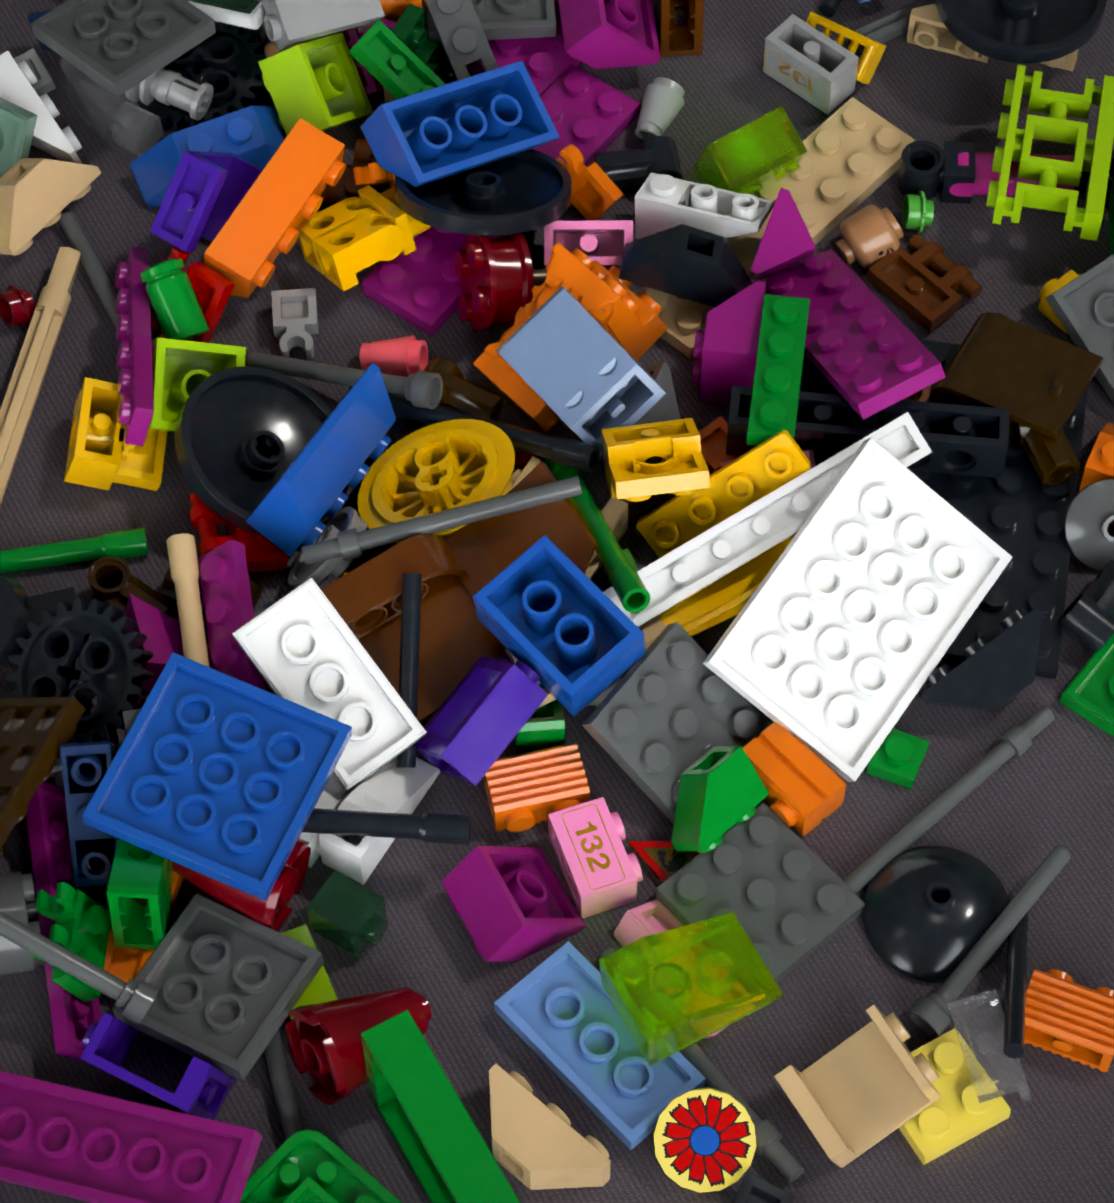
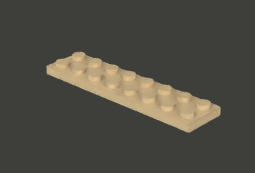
(842, 168)

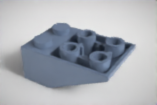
(580, 369)

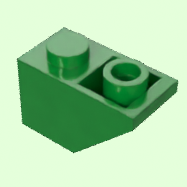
(714, 797)

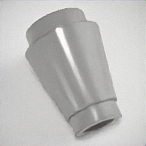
(659, 107)

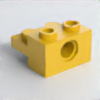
(94, 445)
(678, 473)

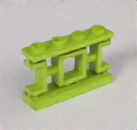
(1089, 154)

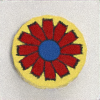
(704, 1140)

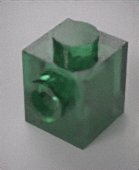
(348, 914)

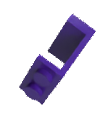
(202, 197)
(199, 1091)

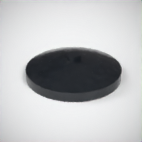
(1022, 28)
(492, 198)
(243, 435)

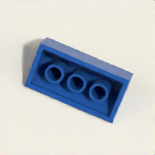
(459, 125)
(326, 465)

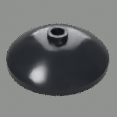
(926, 936)

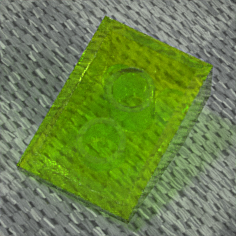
(686, 984)

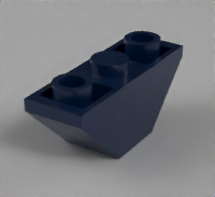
(90, 848)

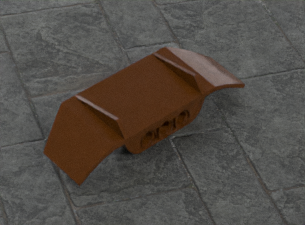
(451, 575)

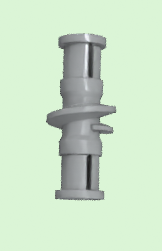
(174, 90)

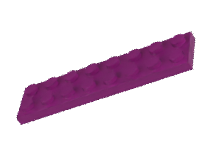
(424, 283)

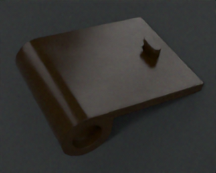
(1018, 371)

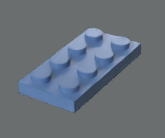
(585, 1042)

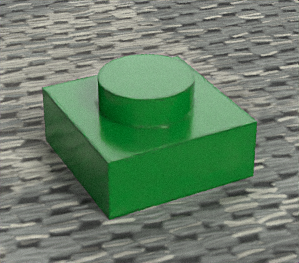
(899, 758)

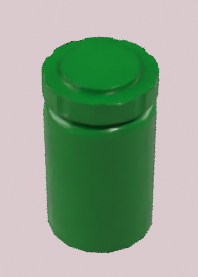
(174, 300)

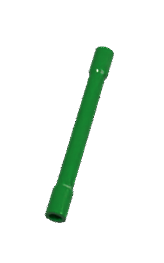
(116, 544)
(622, 576)

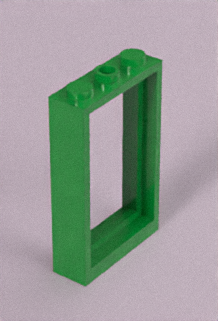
(429, 1117)

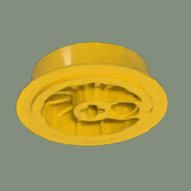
(437, 471)

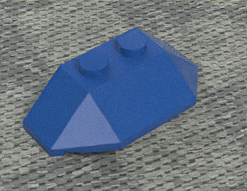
(248, 133)

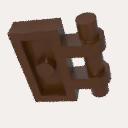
(917, 289)

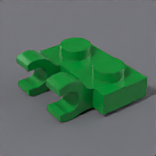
(81, 930)

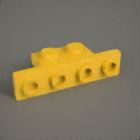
(730, 491)

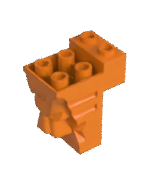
(627, 317)

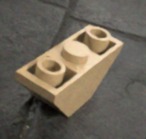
(34, 197)
(537, 1139)

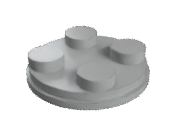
(343, 520)

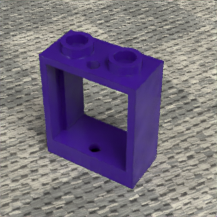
(481, 718)

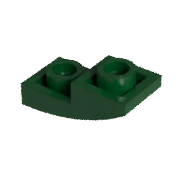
(413, 34)

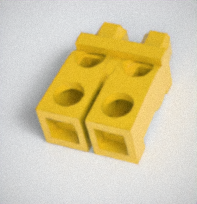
(357, 235)

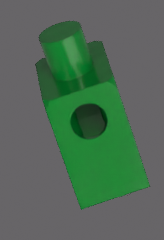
(145, 876)

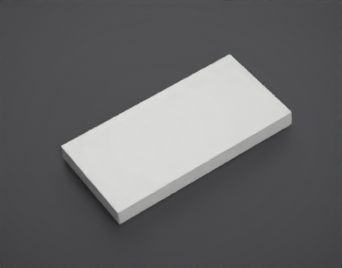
(321, 665)

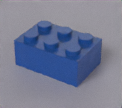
(559, 625)

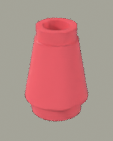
(395, 356)

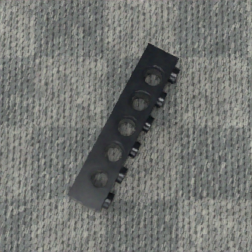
(960, 436)

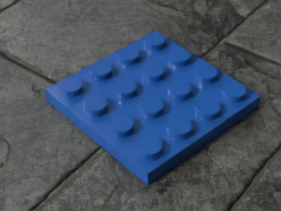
(218, 776)

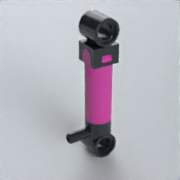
(967, 172)

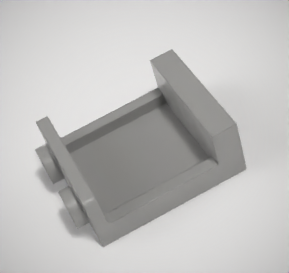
(302, 20)

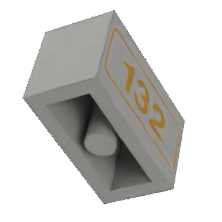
(810, 64)

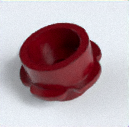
(16, 306)

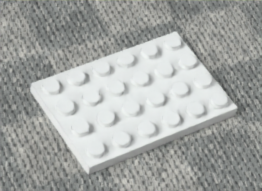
(858, 610)

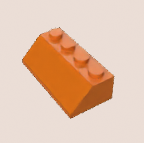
(275, 208)

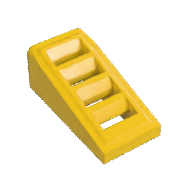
(871, 55)

